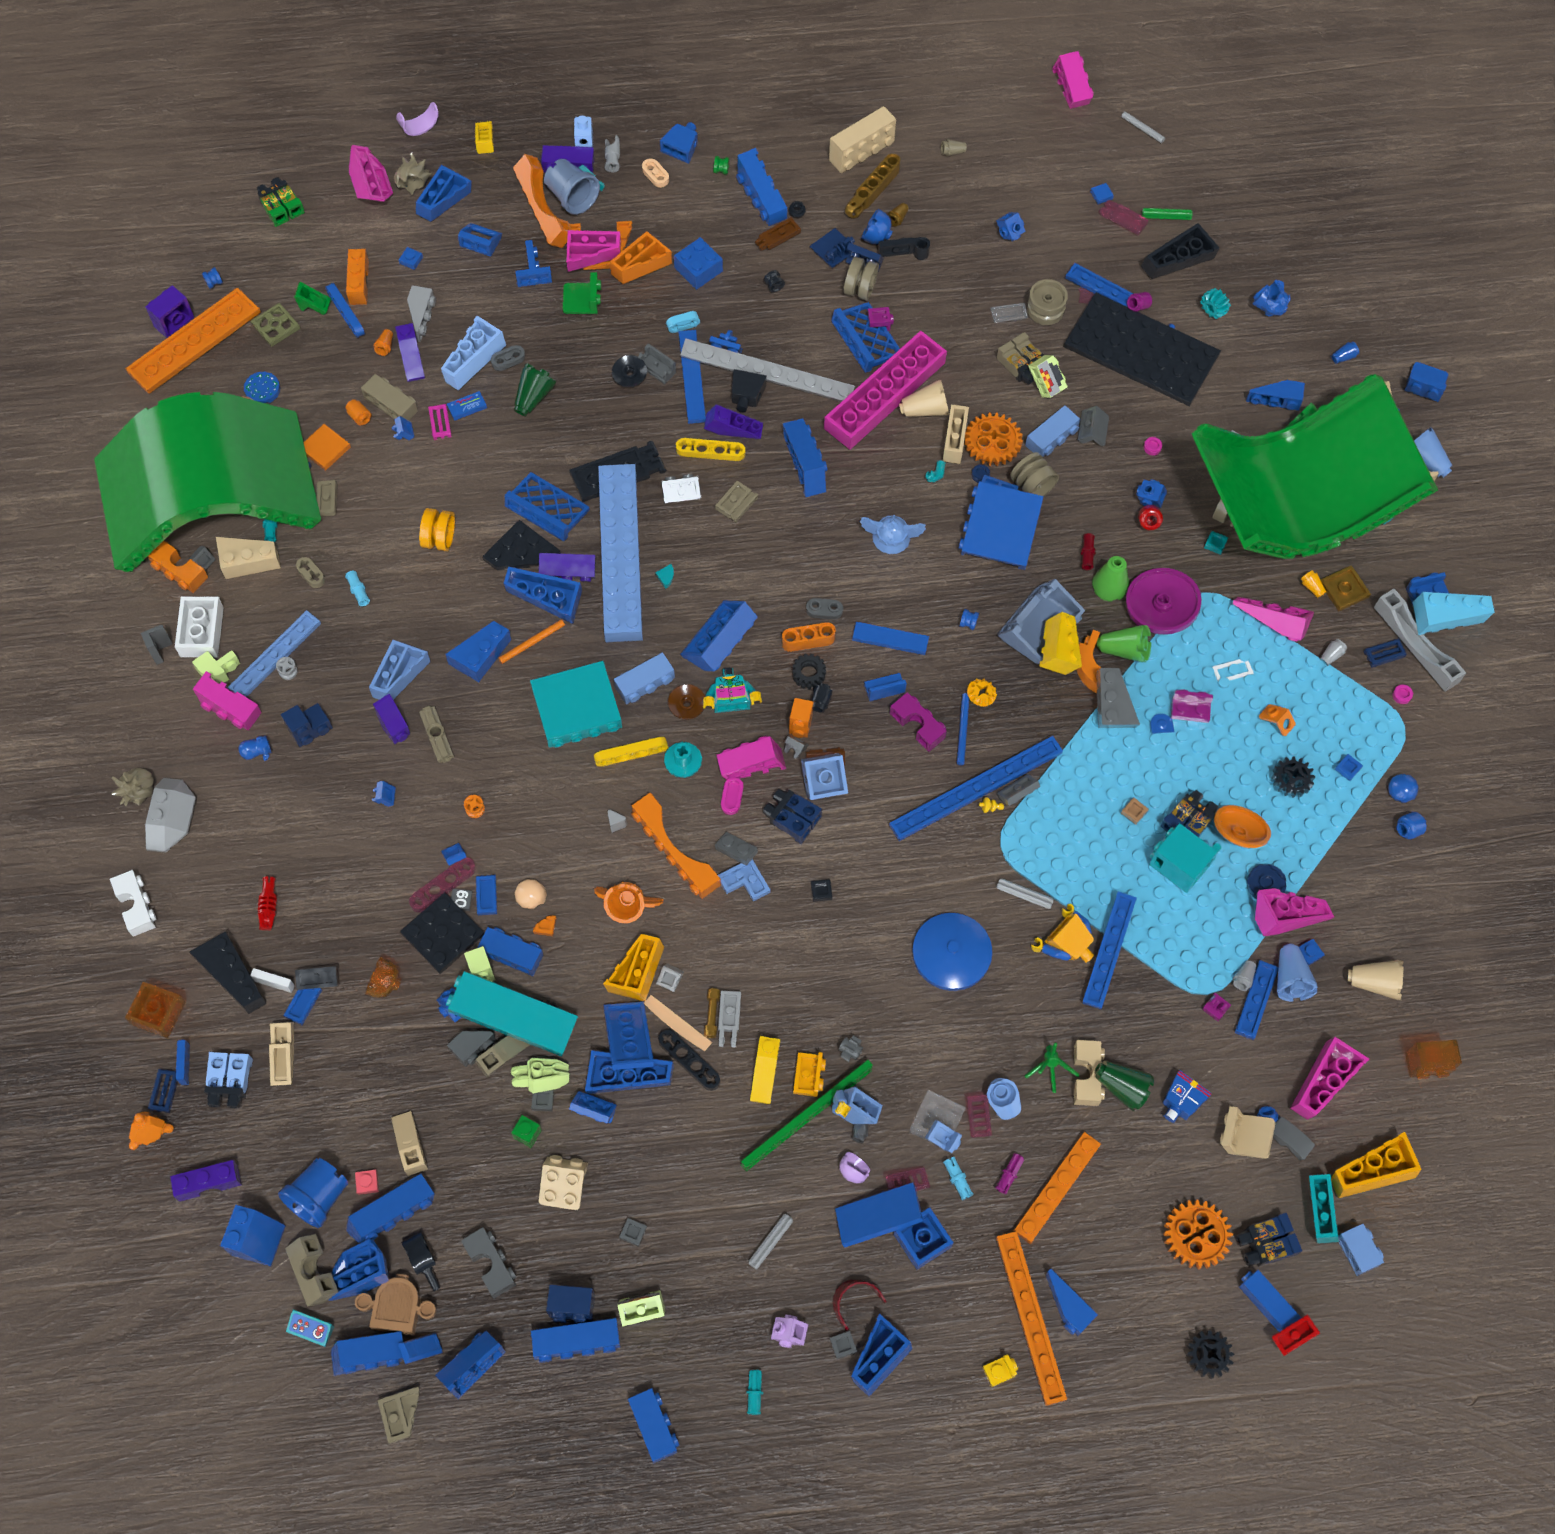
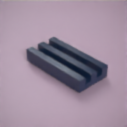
(1373, 663)
(171, 1093)

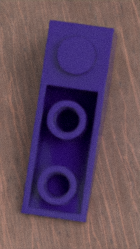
(730, 423)

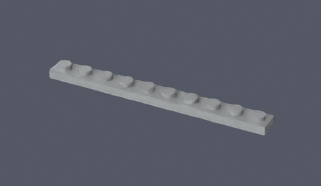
(775, 373)

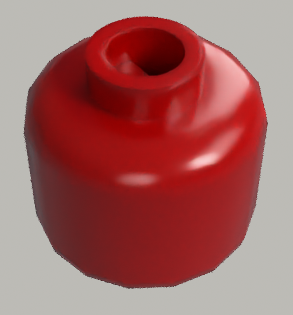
(1155, 520)

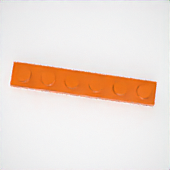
(1057, 1187)

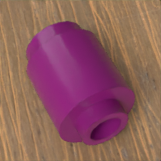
(1139, 301)

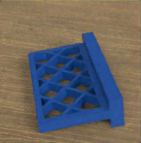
(855, 340)
(538, 514)

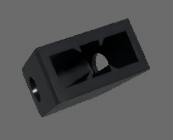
(747, 389)

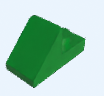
(309, 297)

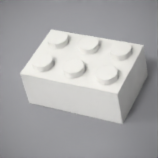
(199, 626)

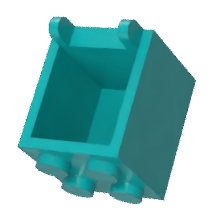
(1183, 857)

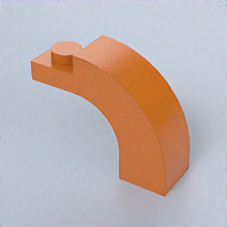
(1089, 667)

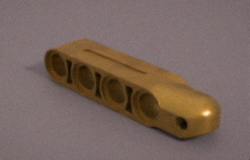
(873, 185)

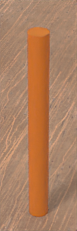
(530, 642)

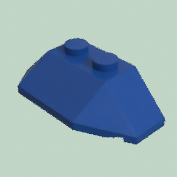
(359, 1270)

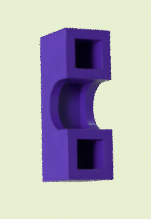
(217, 1176)

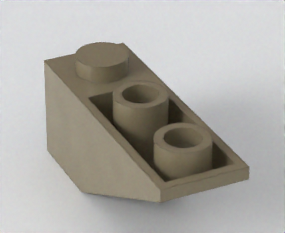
(499, 1055)

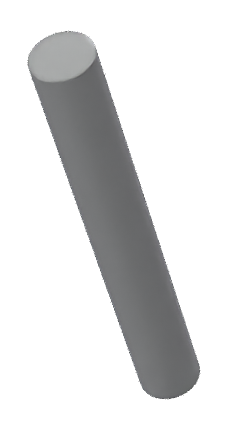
(1143, 127)

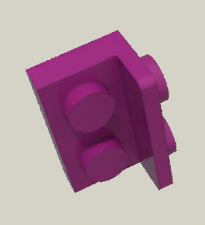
(1191, 706)

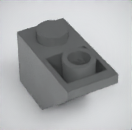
(470, 1044)

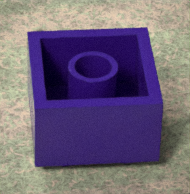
(169, 311)

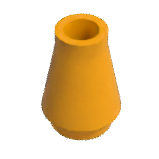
(1313, 583)

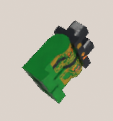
(279, 201)

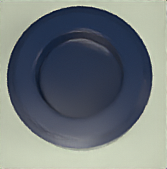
(979, 471)

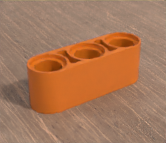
(816, 631)

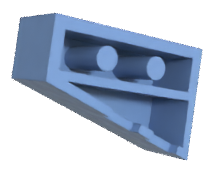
(398, 669)

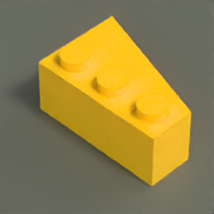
(1061, 644)

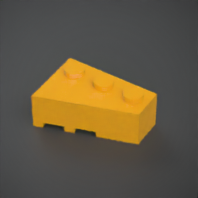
(637, 969)

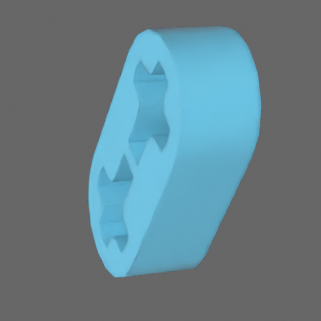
(683, 321)

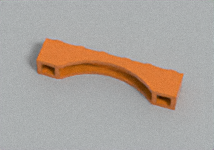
(530, 175)
(699, 875)

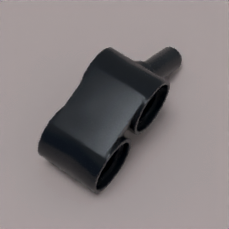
(421, 1258)

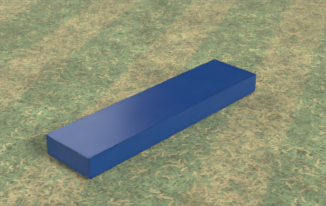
(1096, 283)
(890, 638)
(1256, 1000)

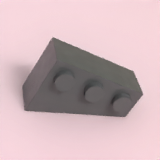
(1113, 701)

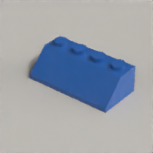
(719, 635)

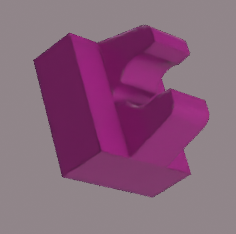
(1216, 1007)

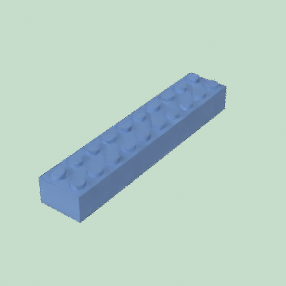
(620, 553)

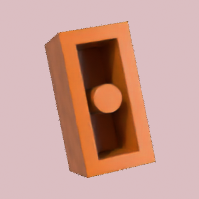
(801, 718)

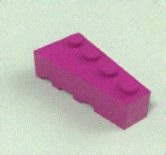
(1328, 1075)

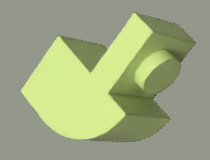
(216, 668)

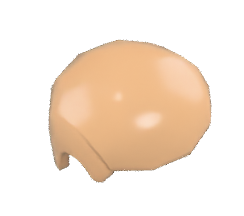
(530, 894)

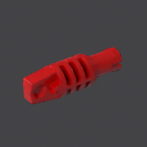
(267, 904)

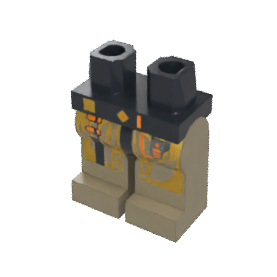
(1017, 356)

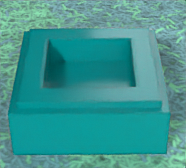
(1216, 542)

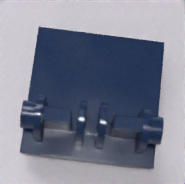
(832, 247)

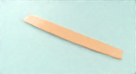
(677, 1023)

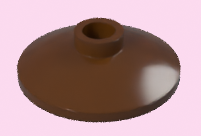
(686, 694)

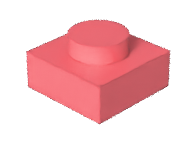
(366, 1182)

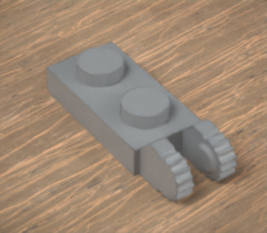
(729, 1016)

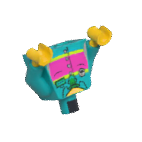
(731, 693)

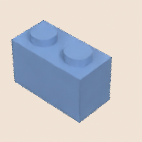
(1360, 1249)

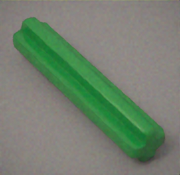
(1161, 213)

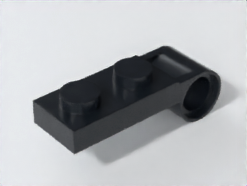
(918, 246)

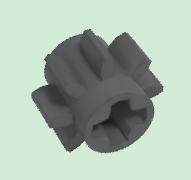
(851, 1048)

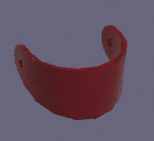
(842, 1289)

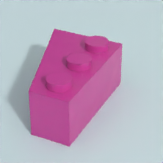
(751, 758)

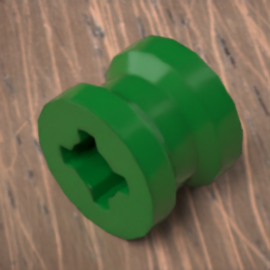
(721, 165)

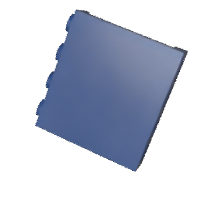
(1001, 524)

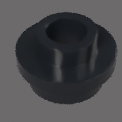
(797, 205)

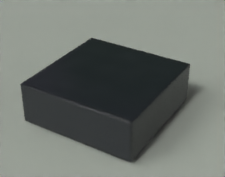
(821, 890)

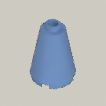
(1433, 453)
(1294, 975)

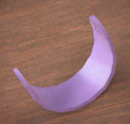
(421, 123)

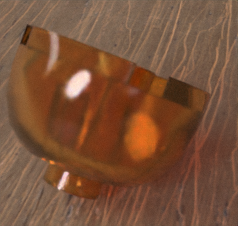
(383, 979)

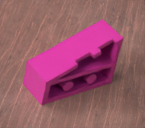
(1074, 79)
(591, 247)
(226, 702)

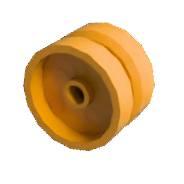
(437, 529)

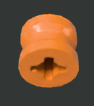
(472, 802)

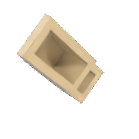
(281, 1053)

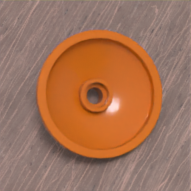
(1242, 826)

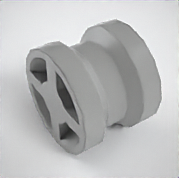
(285, 663)

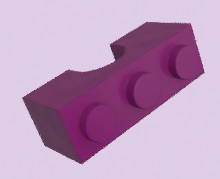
(909, 709)

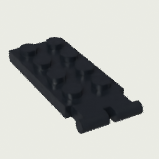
(587, 475)

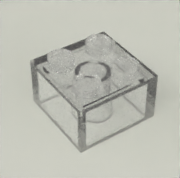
(936, 1108)

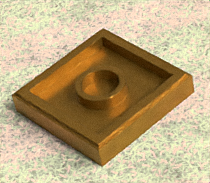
(1345, 588)

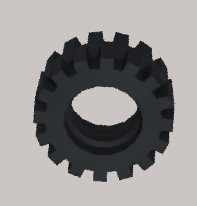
(808, 661)

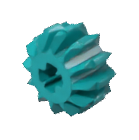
(1215, 303)

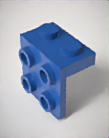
(1427, 381)

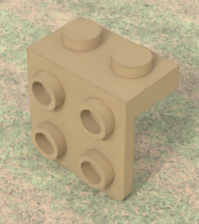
(1247, 1134)
(562, 1182)

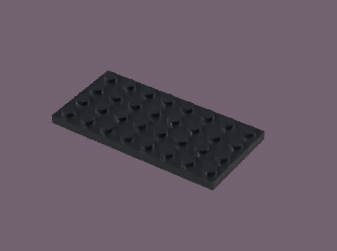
(1142, 349)

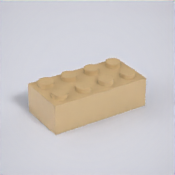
(862, 139)

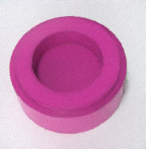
(1153, 446)
(1402, 694)

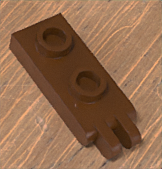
(778, 234)

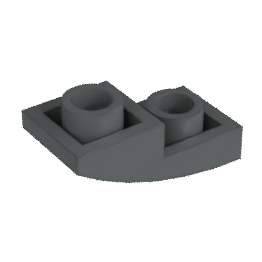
(1288, 1135)

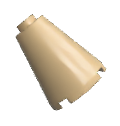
(926, 402)
(1379, 978)

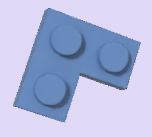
(745, 876)

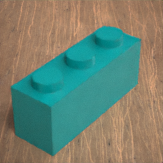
(1323, 1208)

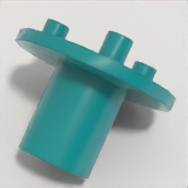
(683, 759)

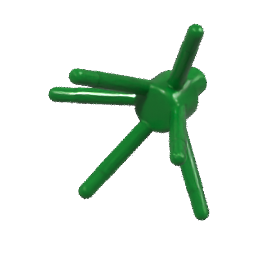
(1051, 1060)

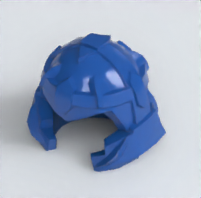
(1272, 299)

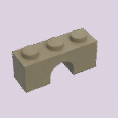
(303, 1258)

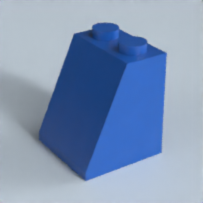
(252, 1236)

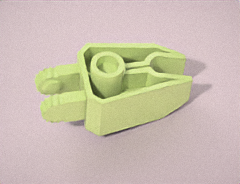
(541, 1075)

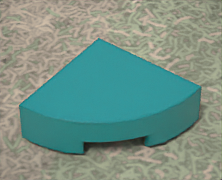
(665, 575)

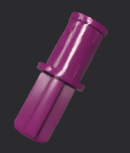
(1009, 1174)

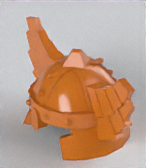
(625, 901)

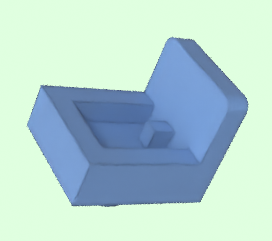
(944, 1137)

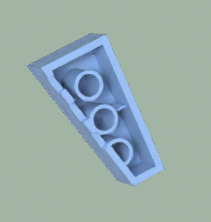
(472, 352)

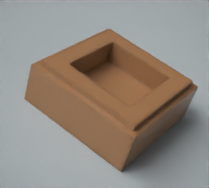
(1134, 811)

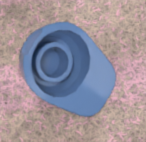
(1004, 1098)

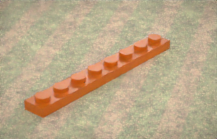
(1031, 1319)

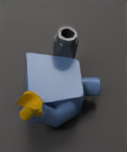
(856, 1109)

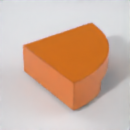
(545, 926)

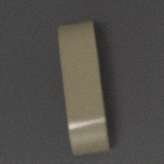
(313, 570)

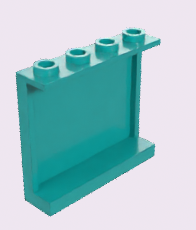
(576, 704)

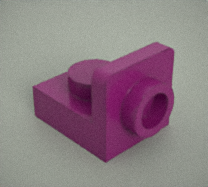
(880, 317)

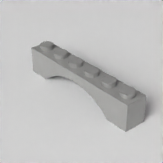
(1439, 665)

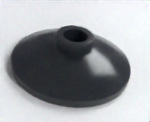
(626, 365)

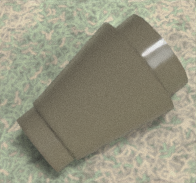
(952, 147)

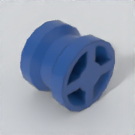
(212, 278)
(969, 619)

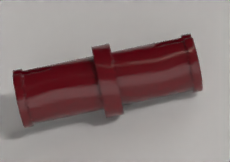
(1088, 551)

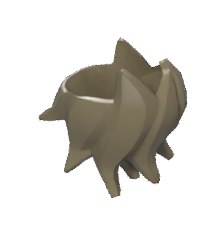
(411, 175)
(134, 786)

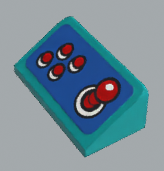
(309, 1328)

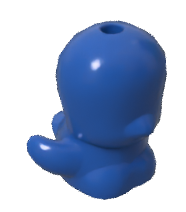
(252, 748)

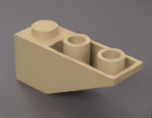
(409, 1144)

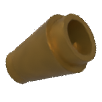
(898, 214)

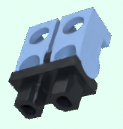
(227, 1078)

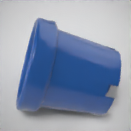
(314, 1192)

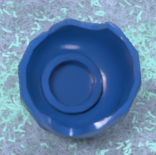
(1403, 788)

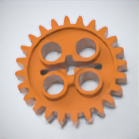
(993, 439)
(1208, 1251)

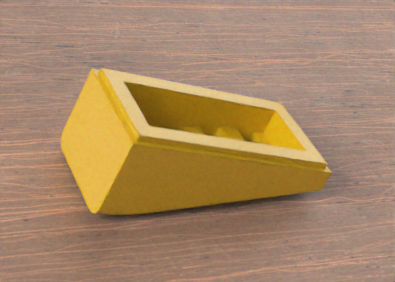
(484, 138)

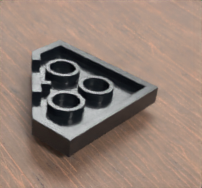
(518, 548)

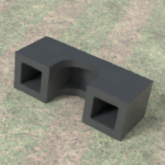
(481, 1246)

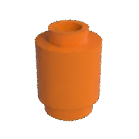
(358, 412)

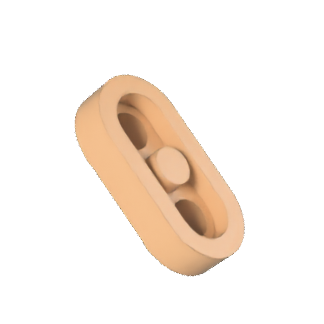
(657, 175)

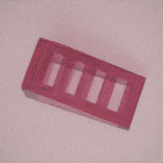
(974, 1098)
(906, 1174)

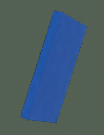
(628, 1035)
(878, 1215)

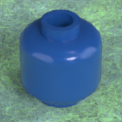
(1411, 825)

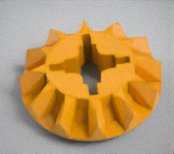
(984, 699)

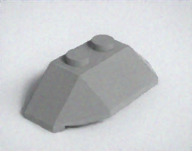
(168, 814)

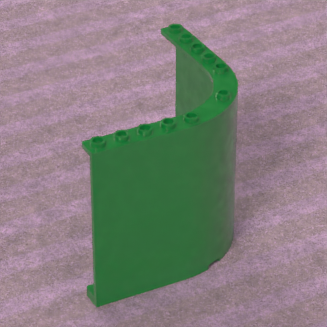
(199, 461)
(1320, 477)

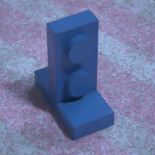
(535, 274)

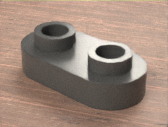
(507, 357)
(824, 610)

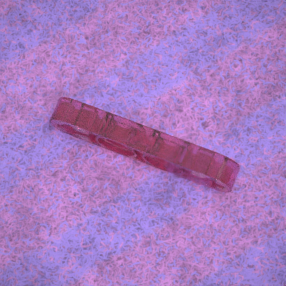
(440, 882)

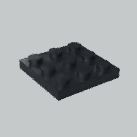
(442, 933)

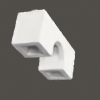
(129, 887)

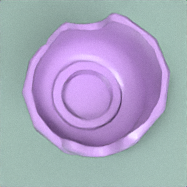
(854, 1168)

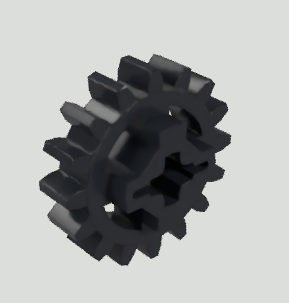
(1283, 777)
(1216, 1359)

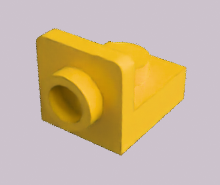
(1000, 1370)

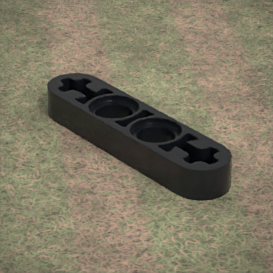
(689, 1060)

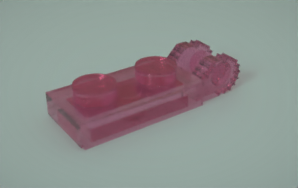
(1124, 217)

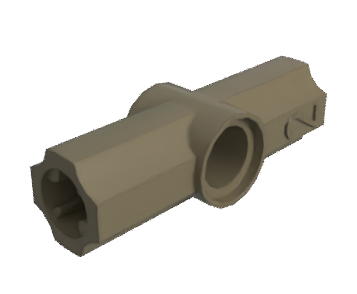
(439, 743)

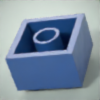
(698, 263)
(924, 1240)

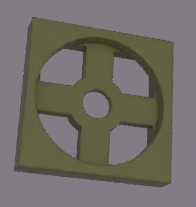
(277, 309)

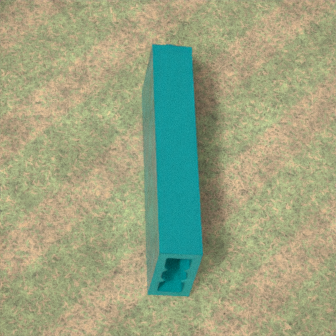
(511, 1013)

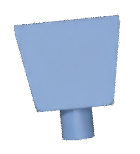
(583, 130)

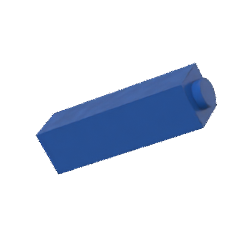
(1268, 1300)

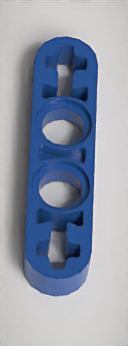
(345, 310)

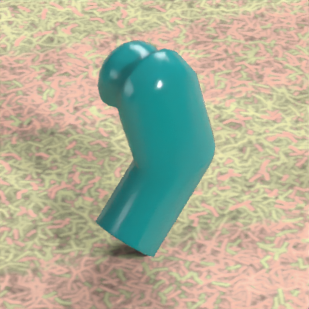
(938, 474)

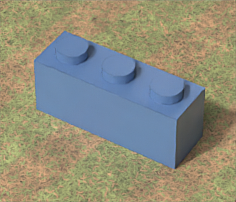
(1053, 432)
(644, 678)

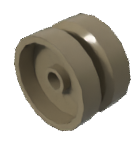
(861, 278)
(1047, 302)

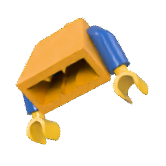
(1069, 939)

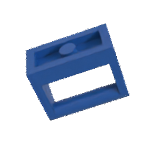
(478, 243)

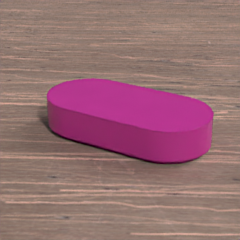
(732, 796)

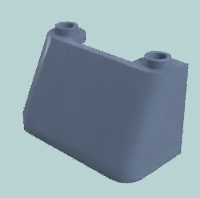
(1027, 625)

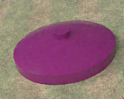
(1163, 600)

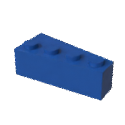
(760, 188)
(604, 1079)

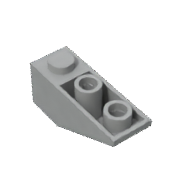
(420, 305)

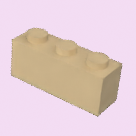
(955, 434)

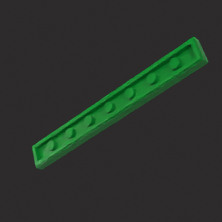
(805, 1117)

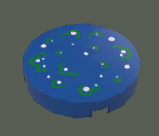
(262, 387)

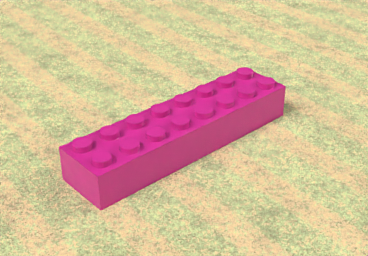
(885, 390)

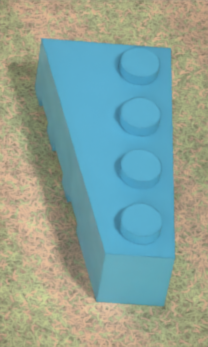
(1448, 610)

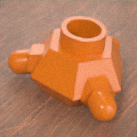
(147, 1129)

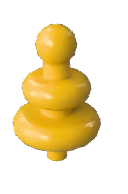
(992, 805)

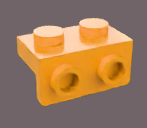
(808, 1074)

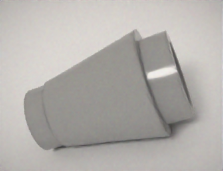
(1333, 651)
(1244, 977)

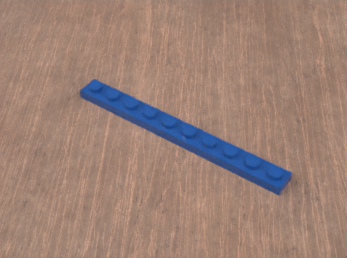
(975, 788)

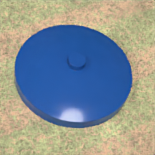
(952, 951)

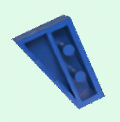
(479, 651)
(880, 1356)

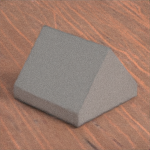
(616, 821)

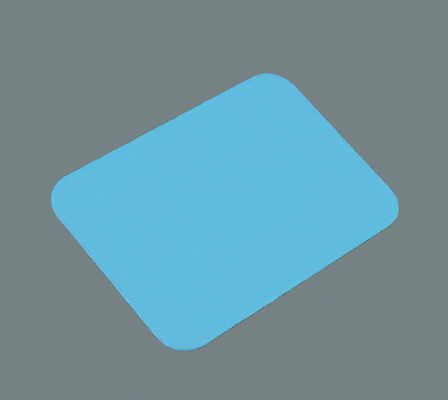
(1085, 851)

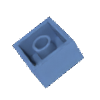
(824, 776)

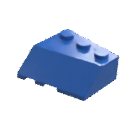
(470, 1364)

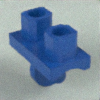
(726, 344)

